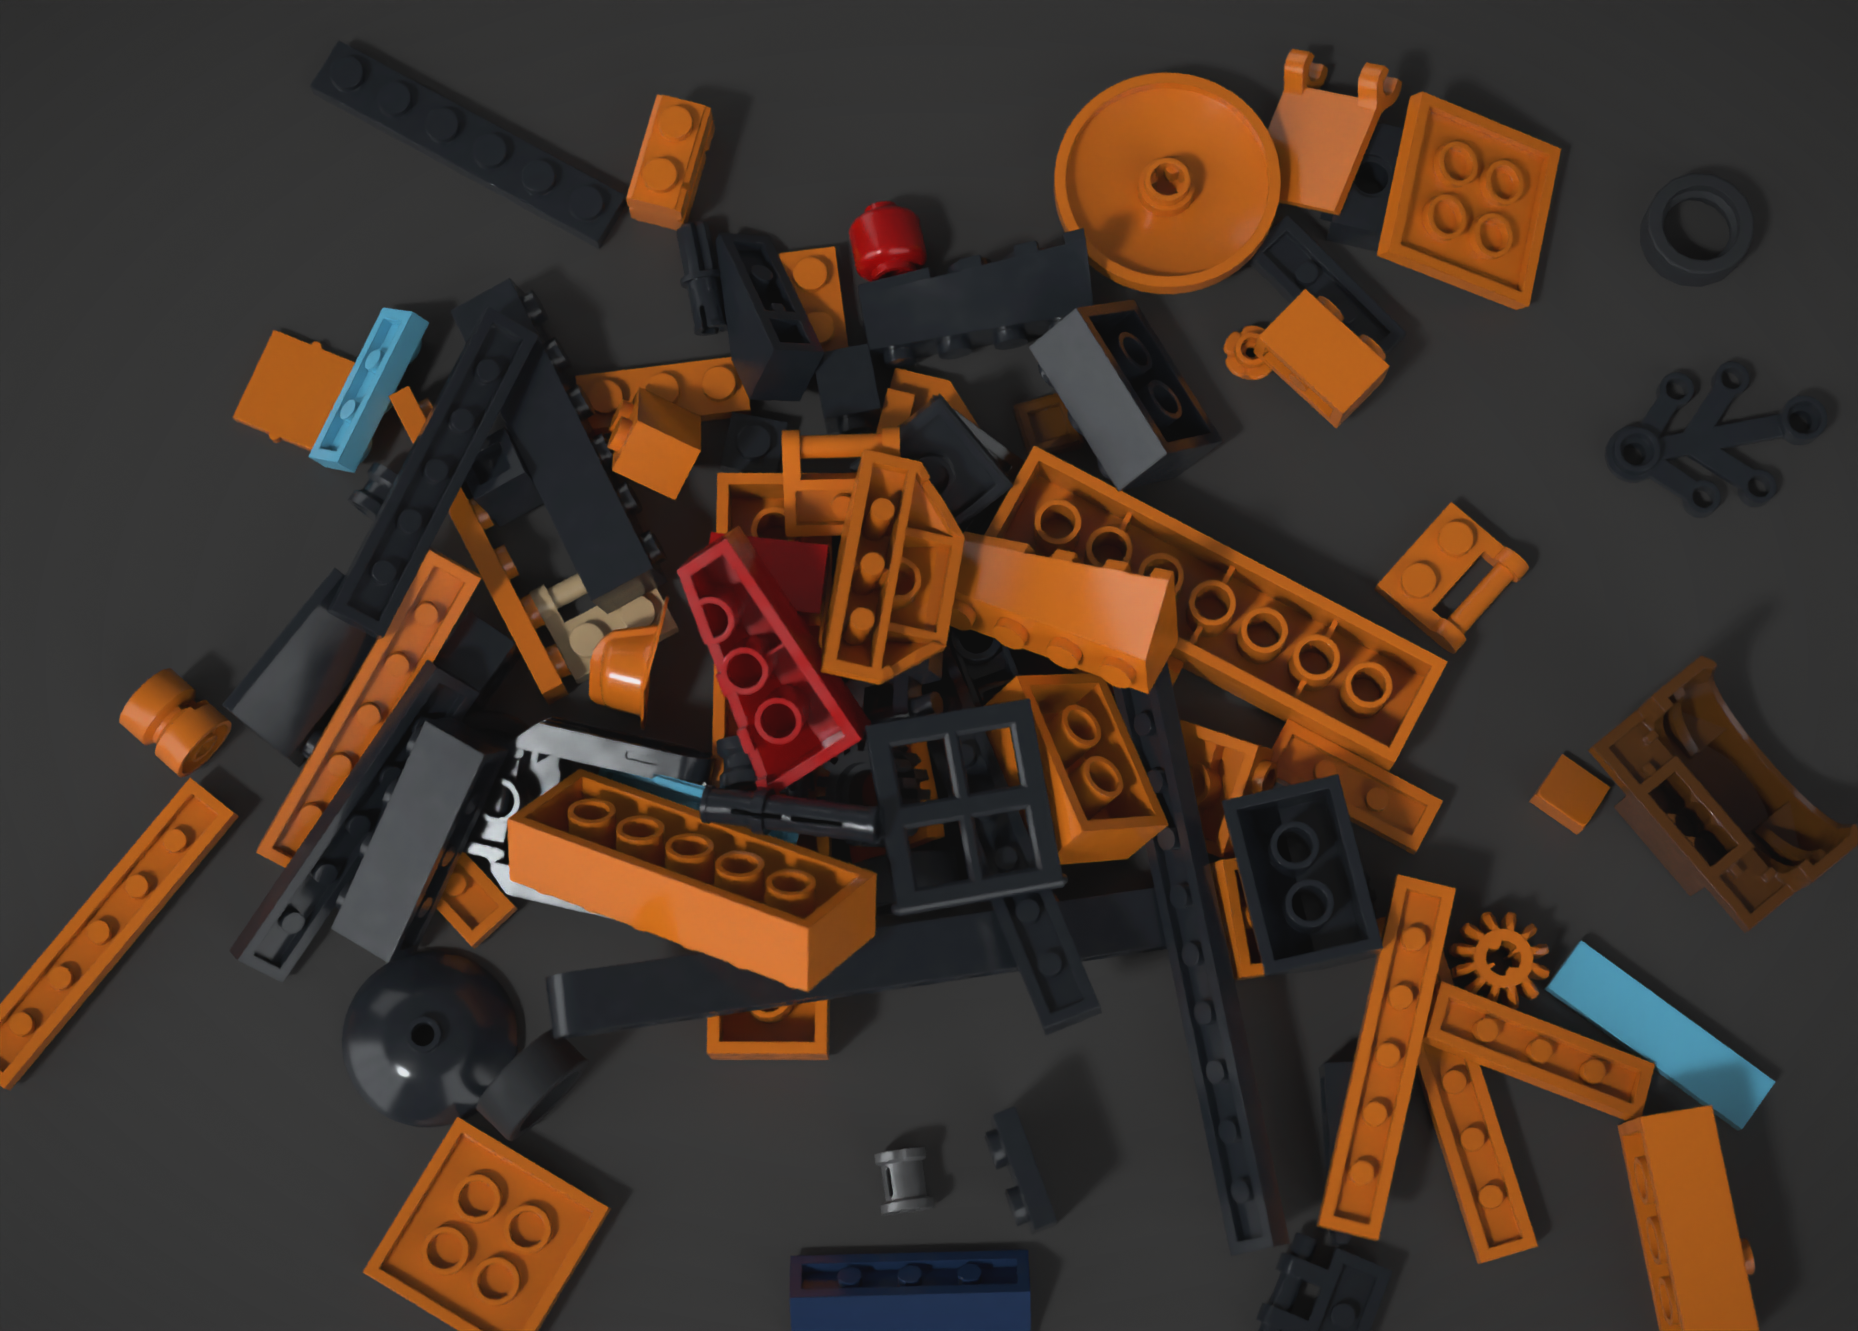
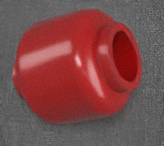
(887, 241)

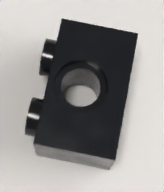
(1364, 213)

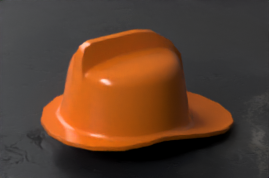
(623, 668)

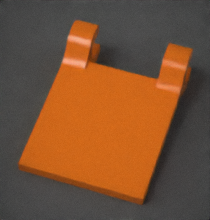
(1325, 133)

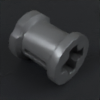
(903, 1181)

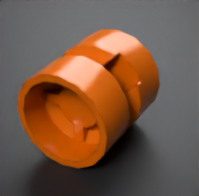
(167, 715)

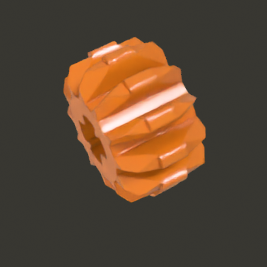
(1520, 952)

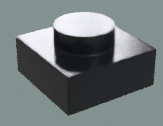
(753, 445)

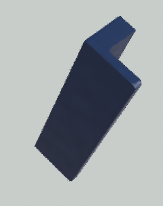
(911, 1291)

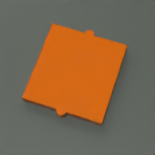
(292, 390)

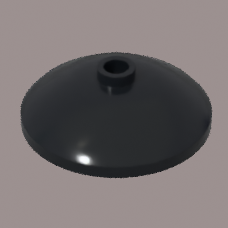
(470, 1046)

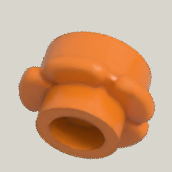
(1237, 360)

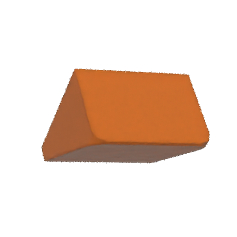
(1570, 794)

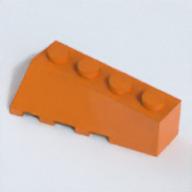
(1068, 610)

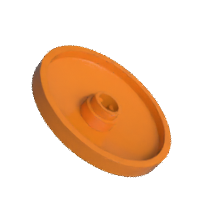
(1168, 182)

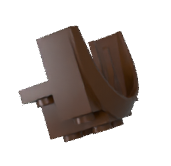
(1716, 802)

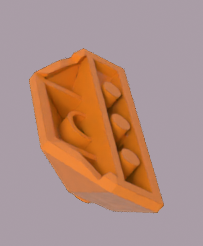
(891, 573)

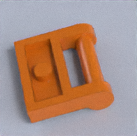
(820, 501)
(1437, 564)

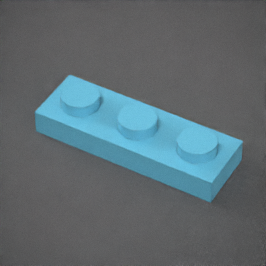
(364, 397)

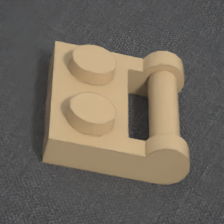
(582, 633)

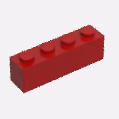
(768, 664)

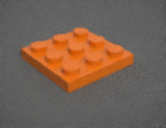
(1469, 201)
(486, 1236)

